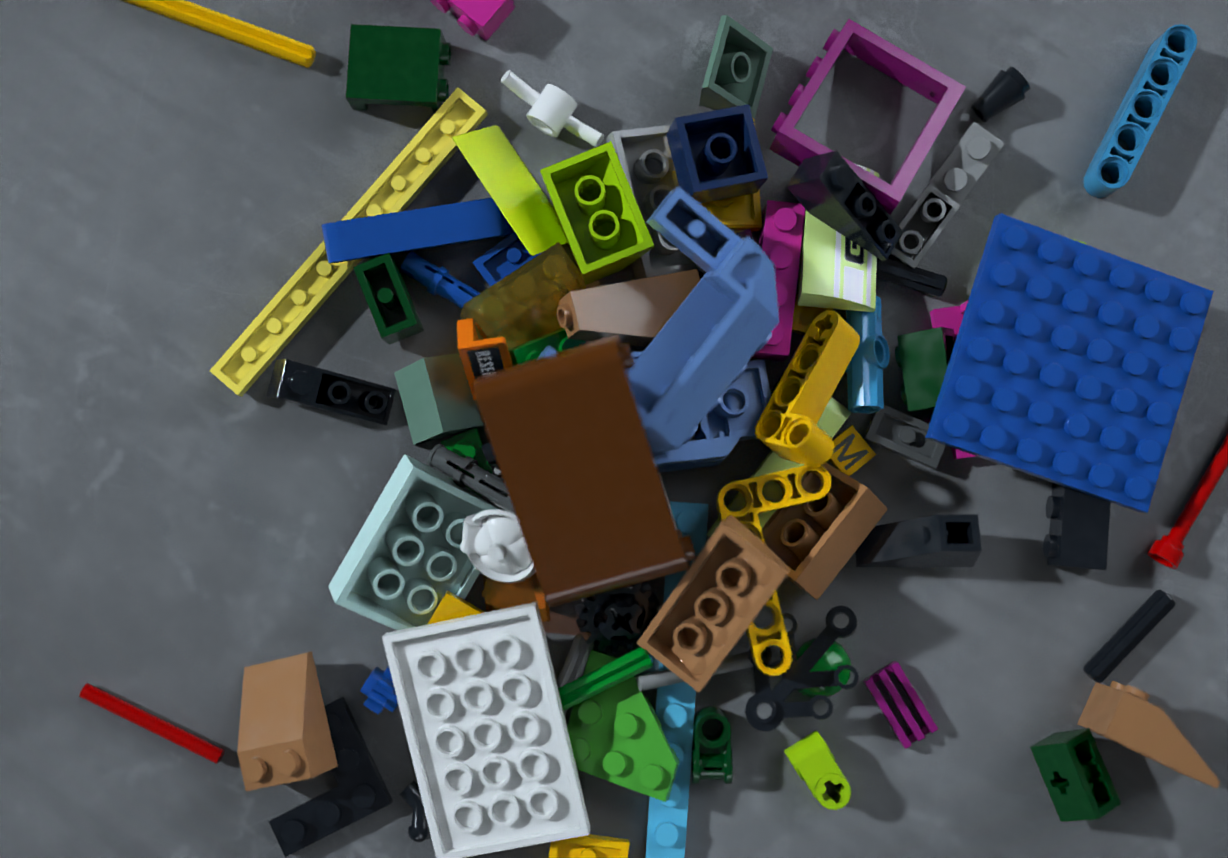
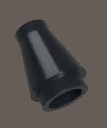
(1003, 92)

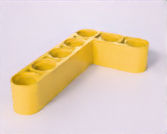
(755, 504)

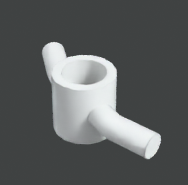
(551, 110)

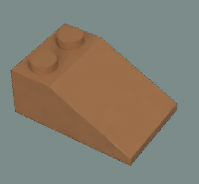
(1131, 721)
(283, 724)

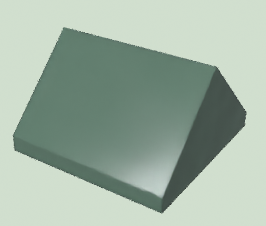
(735, 68)
(437, 398)

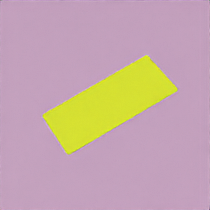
(512, 188)

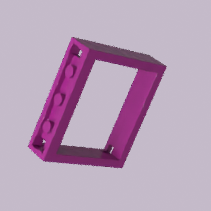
(894, 63)

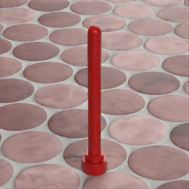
(1169, 548)

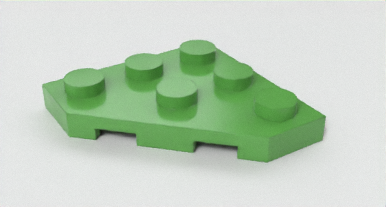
(622, 738)

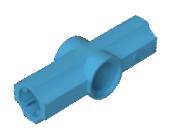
(867, 364)

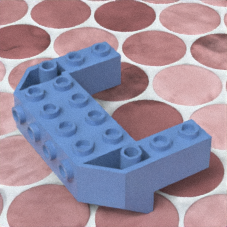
(710, 332)

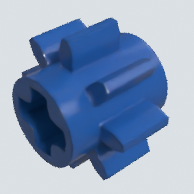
(380, 691)

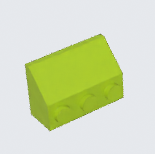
(597, 212)

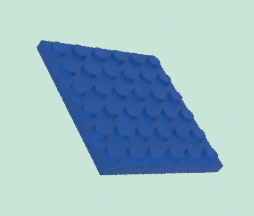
(1070, 364)

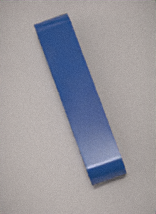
(414, 230)

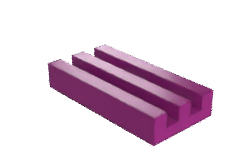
(918, 733)

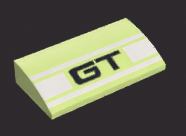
(835, 269)

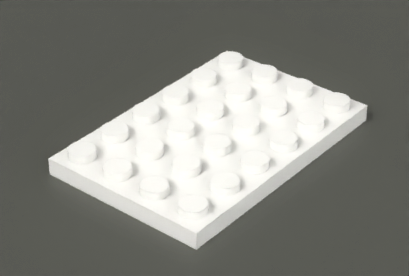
(487, 732)

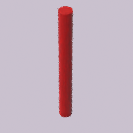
(152, 723)

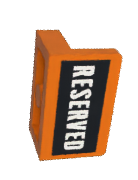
(480, 356)

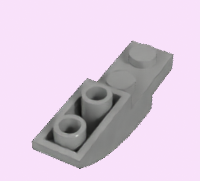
(945, 193)

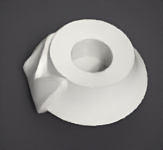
(497, 546)

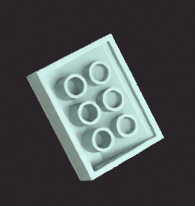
(409, 549)

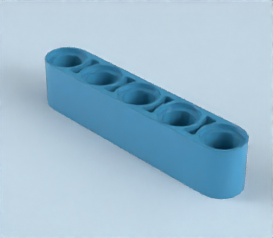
(1151, 99)

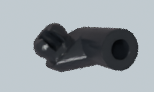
(419, 830)

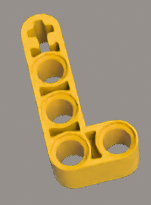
(805, 390)

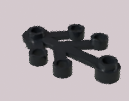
(799, 675)

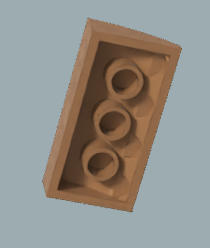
(714, 603)

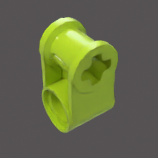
(816, 766)

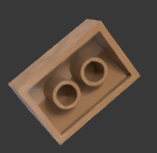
(824, 533)

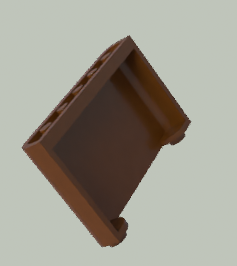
(581, 471)

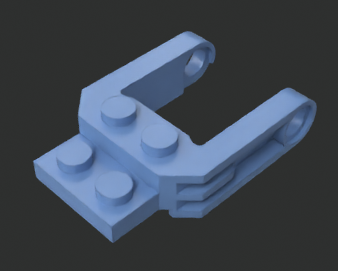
(725, 425)

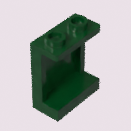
(397, 66)

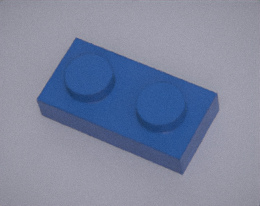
(502, 259)

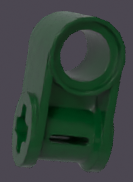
(712, 754)

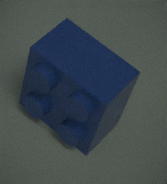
(717, 154)

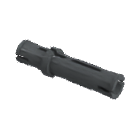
(446, 460)

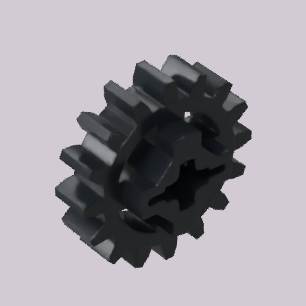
(607, 625)

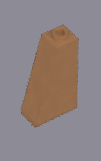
(628, 308)

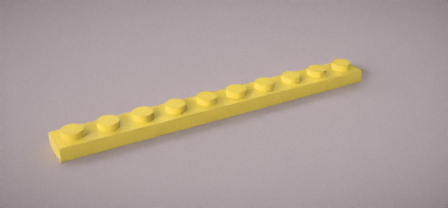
(316, 277)

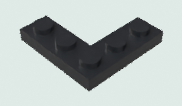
(356, 796)

